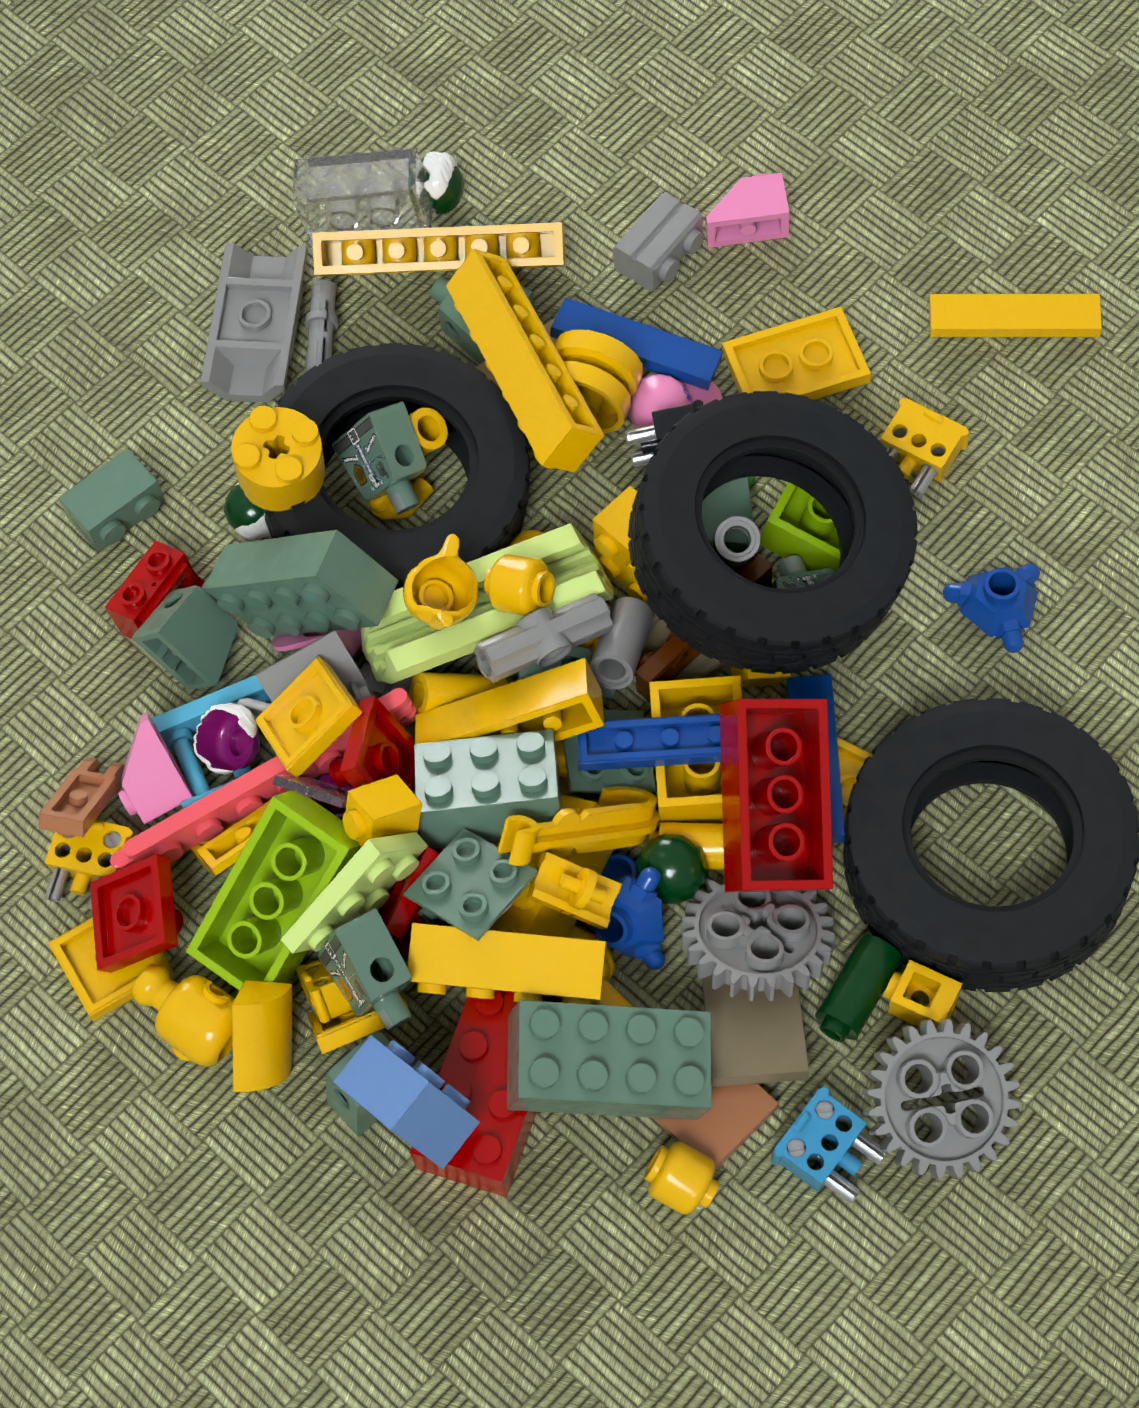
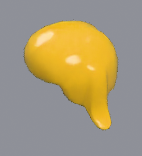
(441, 588)

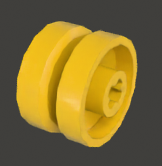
(604, 373)

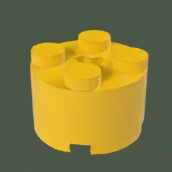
(278, 458)

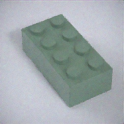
(301, 584)
(609, 1060)

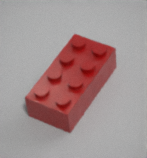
(776, 795)
(478, 1071)

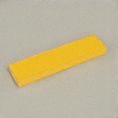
(1015, 315)

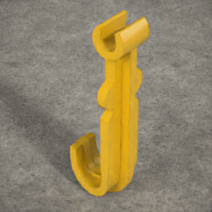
(620, 822)

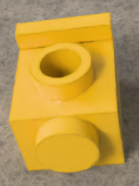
(919, 981)

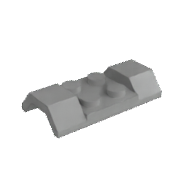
(253, 324)

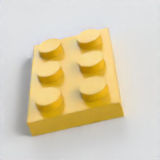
(799, 357)

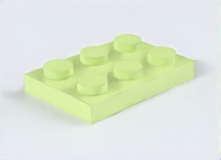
(356, 889)

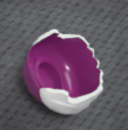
(227, 738)

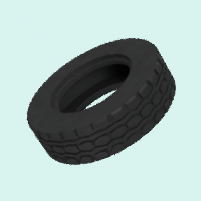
(480, 433)
(801, 445)
(1010, 748)

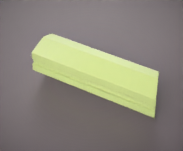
(407, 646)

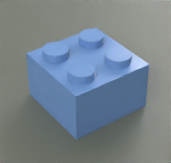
(408, 1099)

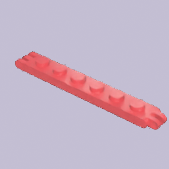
(238, 798)

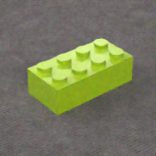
(272, 883)

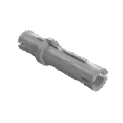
(321, 322)

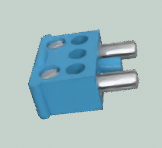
(818, 1126)

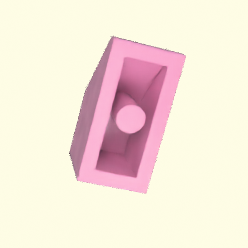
(750, 212)
(151, 774)

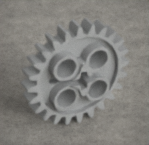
(757, 939)
(949, 1141)

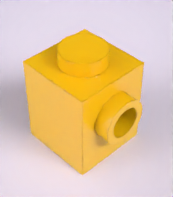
(381, 810)

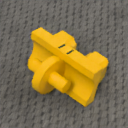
(574, 890)

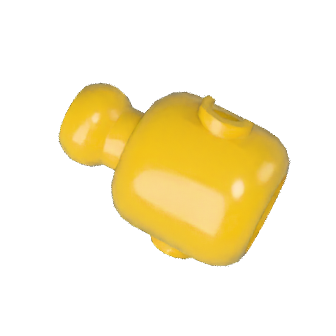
(190, 1014)

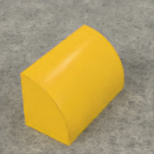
(261, 1035)

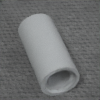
(744, 526)
(621, 648)

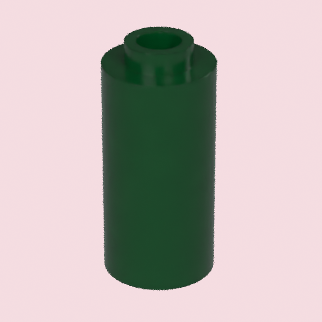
(858, 988)

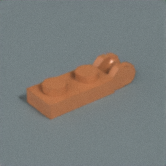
(81, 798)

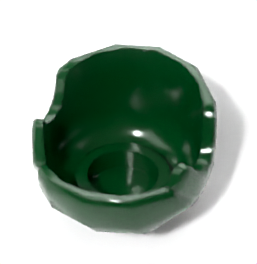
(679, 864)

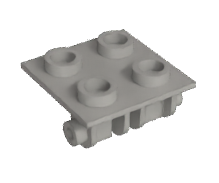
(329, 648)

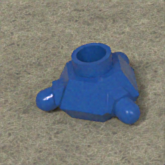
(998, 602)
(637, 920)

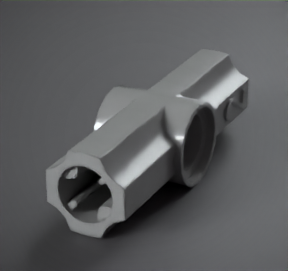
(543, 637)

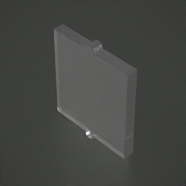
(313, 788)

